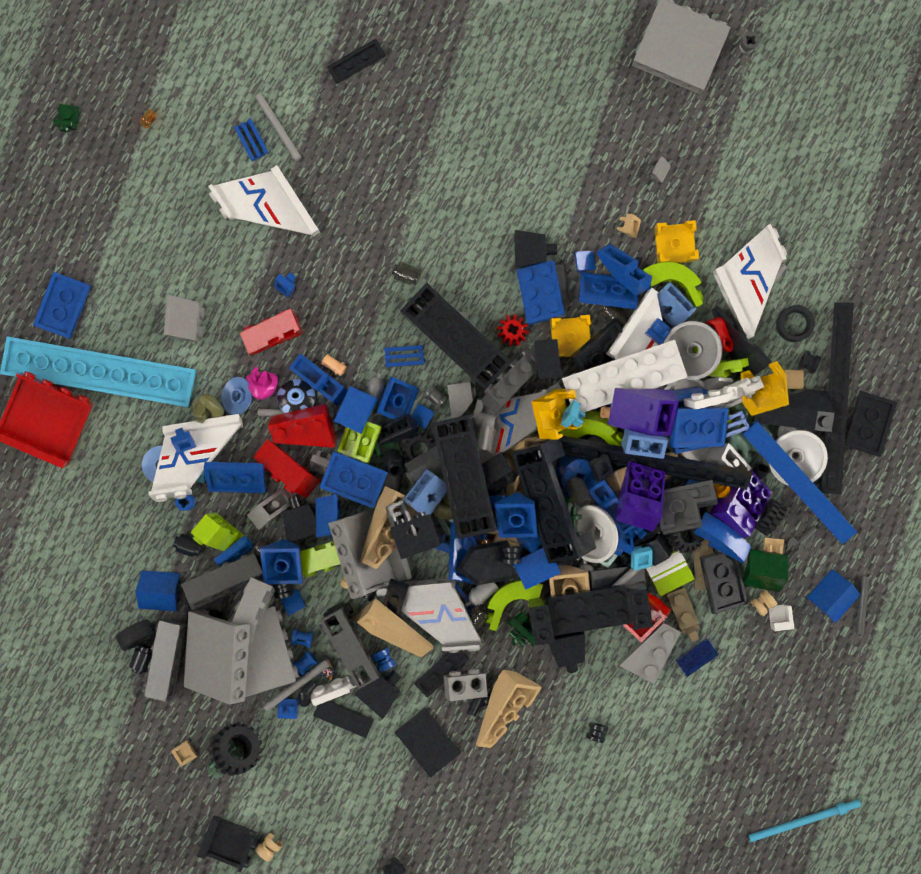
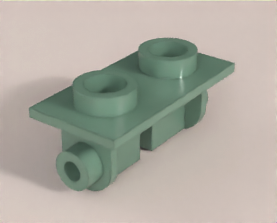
(234, 751)

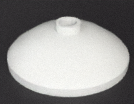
(811, 453)
(606, 539)

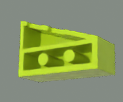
(216, 532)
(319, 558)

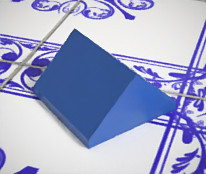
(397, 399)
(355, 409)
(327, 511)
(516, 517)
(281, 563)
(535, 569)
(158, 590)
(834, 595)

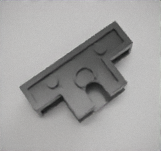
(682, 506)
(349, 648)

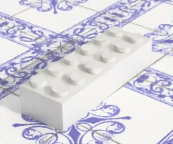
(637, 371)

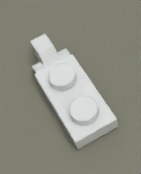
(744, 387)
(712, 398)
(332, 690)

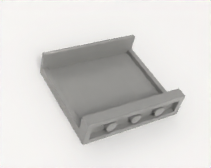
(681, 45)
(349, 539)
(216, 657)
(269, 657)

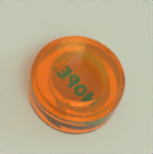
(148, 118)

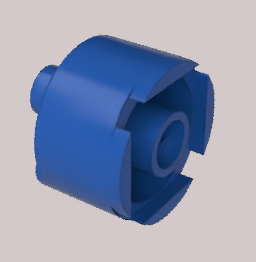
(572, 467)

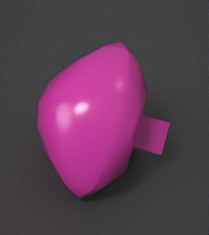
(262, 383)

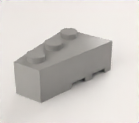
(253, 605)
(649, 657)

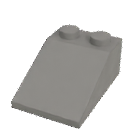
(183, 319)

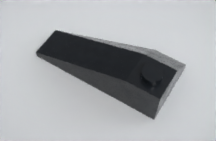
(742, 348)
(805, 411)

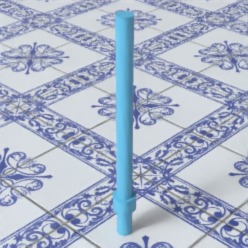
(840, 808)

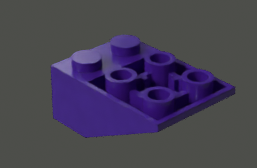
(644, 410)
(641, 496)
(743, 507)

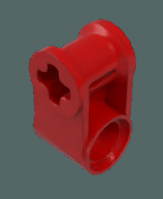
(722, 331)

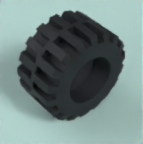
(246, 738)

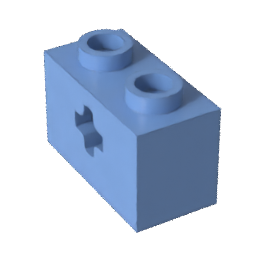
(674, 305)
(644, 444)
(426, 493)

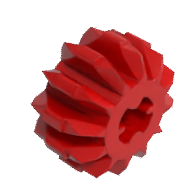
(516, 324)

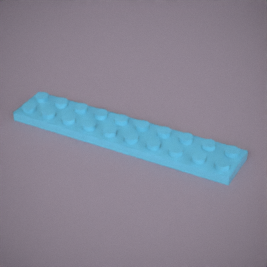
(99, 371)

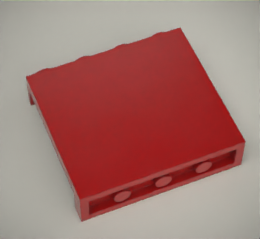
(44, 419)

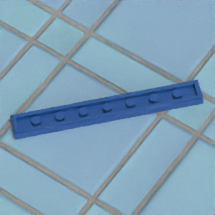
(799, 482)

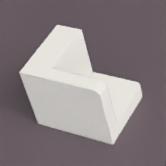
(781, 617)

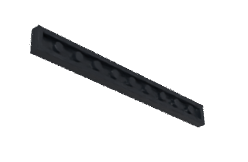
(838, 396)
(670, 464)

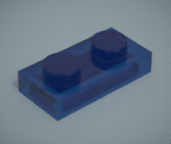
(696, 657)

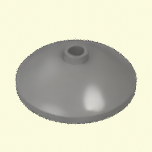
(708, 342)

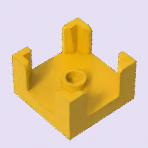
(676, 242)
(570, 333)
(772, 395)
(549, 413)

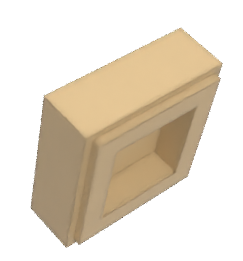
(794, 379)
(184, 753)

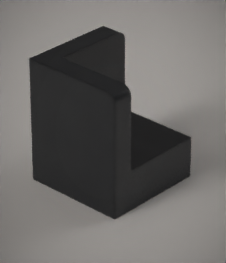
(660, 548)

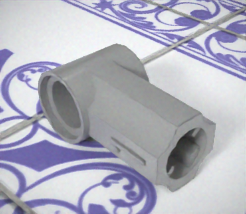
(487, 426)

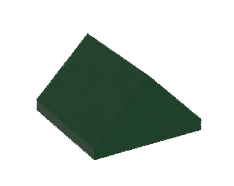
(766, 570)

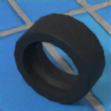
(810, 323)
(135, 635)

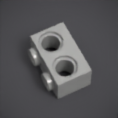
(465, 690)

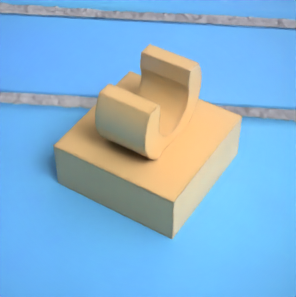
(631, 225)
(773, 545)

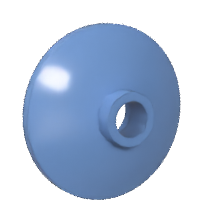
(236, 396)

